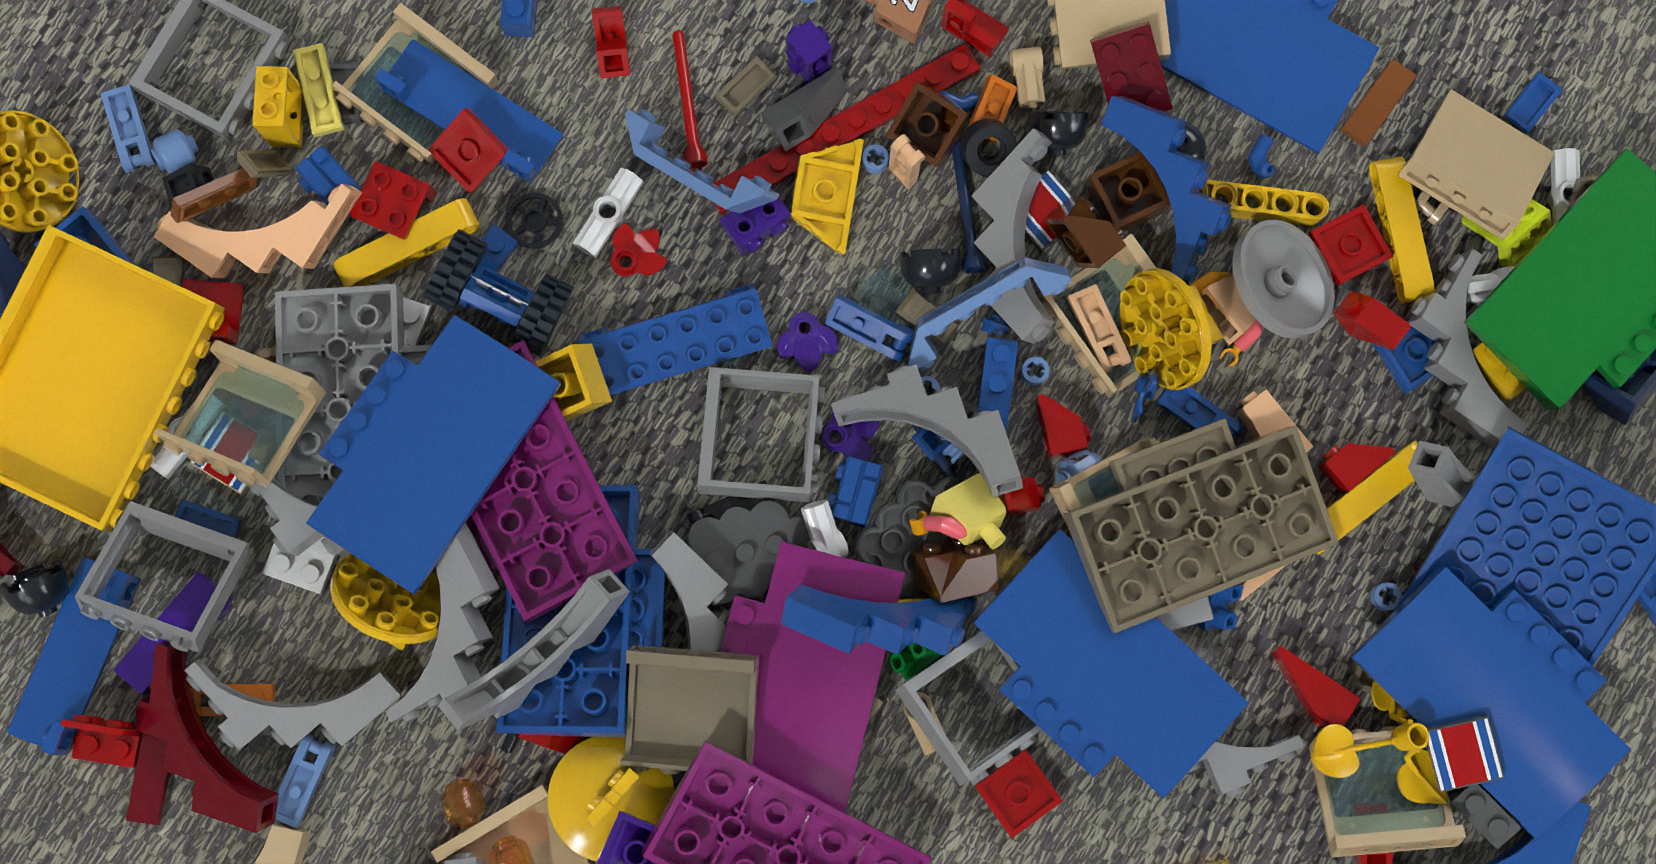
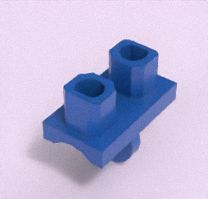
(1219, 604)

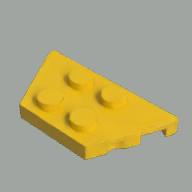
(826, 192)

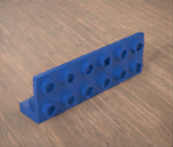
(443, 90)
(680, 340)
(70, 665)

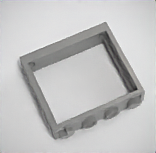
(169, 41)
(760, 381)
(176, 530)
(937, 737)

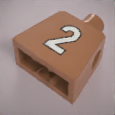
(902, 16)

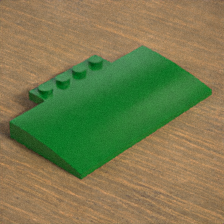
(1581, 291)

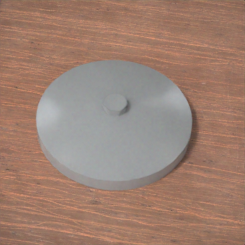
(1283, 279)

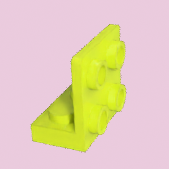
(1531, 228)

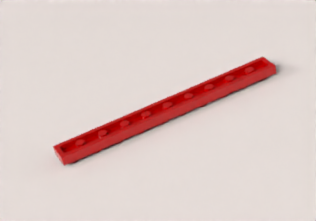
(858, 119)

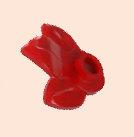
(640, 249)

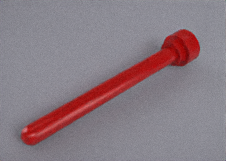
(693, 152)

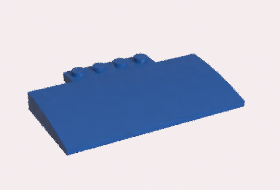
(1270, 60)
(427, 449)
(1459, 660)
(593, 684)
(1100, 689)

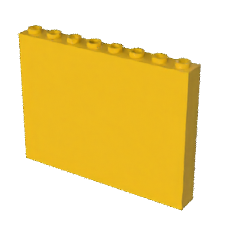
(91, 374)

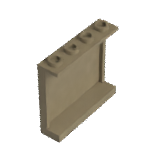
(683, 700)

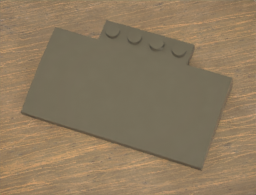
(1198, 520)

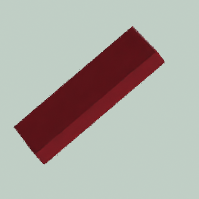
(149, 783)

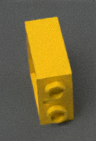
(275, 100)

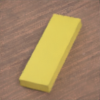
(318, 90)

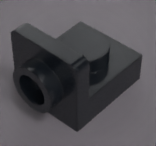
(185, 180)

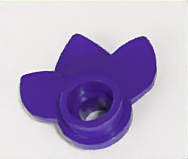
(807, 346)
(852, 440)

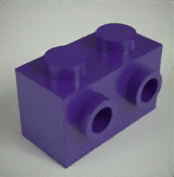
(808, 51)
(758, 224)

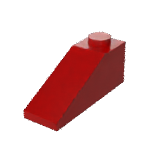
(1318, 693)

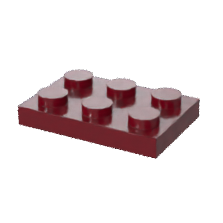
(1132, 66)

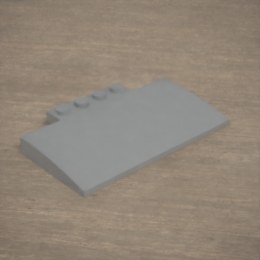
(341, 343)

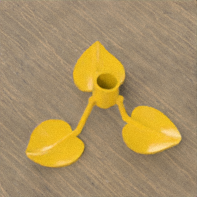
(1336, 757)

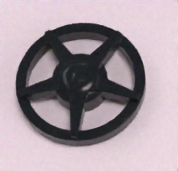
(534, 220)

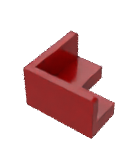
(973, 26)

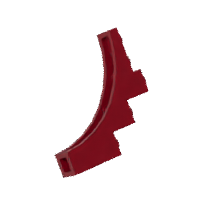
(190, 752)

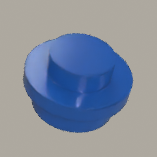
(994, 325)

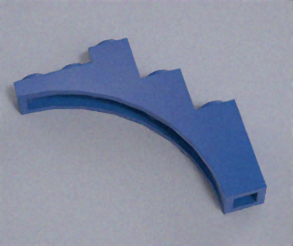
(1182, 175)
(890, 626)
(1554, 846)

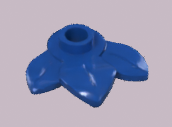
(1146, 387)

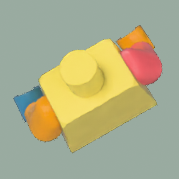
(965, 514)

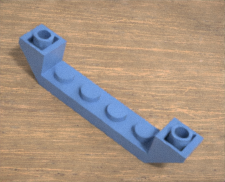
(644, 138)
(1048, 277)

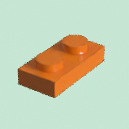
(994, 101)

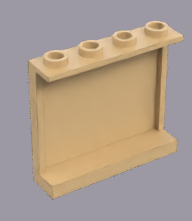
(1084, 20)
(1477, 165)
(526, 820)

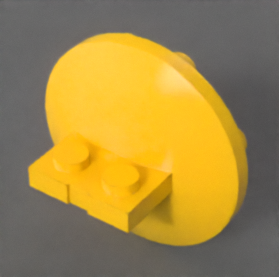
(34, 173)
(1170, 326)
(384, 607)
(592, 789)

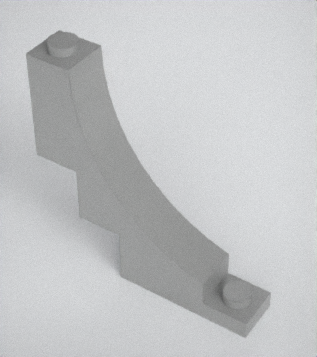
(1007, 200)

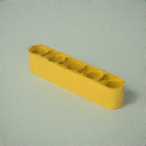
(1266, 199)
(1401, 230)
(392, 253)
(1372, 492)

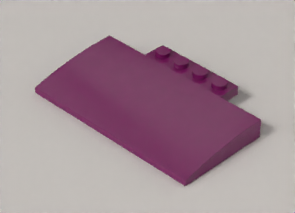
(547, 518)
(808, 693)
(747, 816)

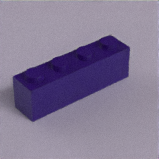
(182, 612)

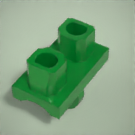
(913, 660)

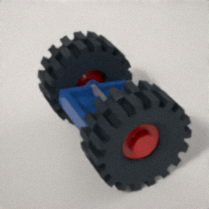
(489, 291)

